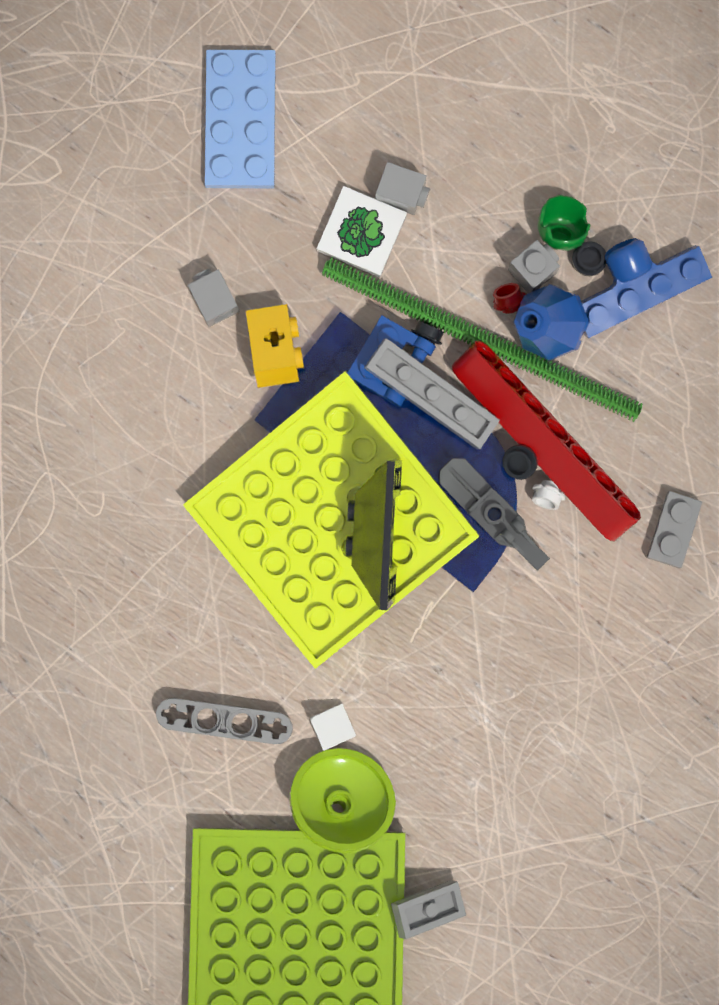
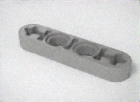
(225, 716)

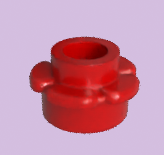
(507, 298)

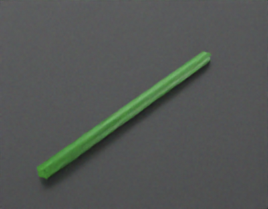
(471, 334)

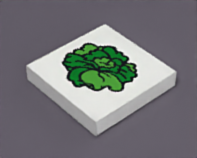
(361, 231)

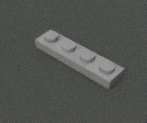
(431, 393)

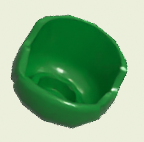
(563, 223)

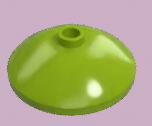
(346, 780)

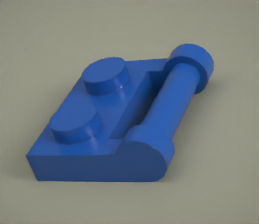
(399, 336)

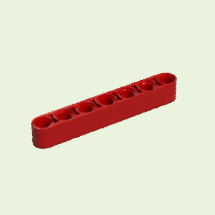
(555, 448)

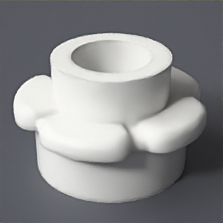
(547, 495)

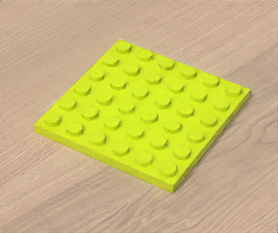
(287, 525)

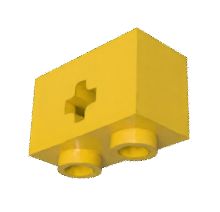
(268, 328)

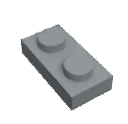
(674, 529)
(428, 909)

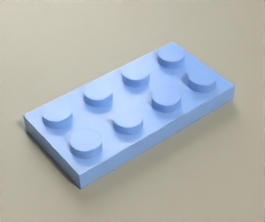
(240, 119)

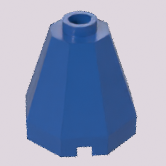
(550, 322)

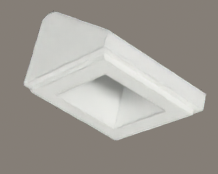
(332, 727)

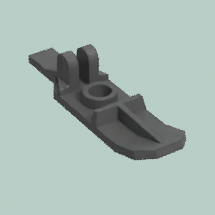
(477, 497)

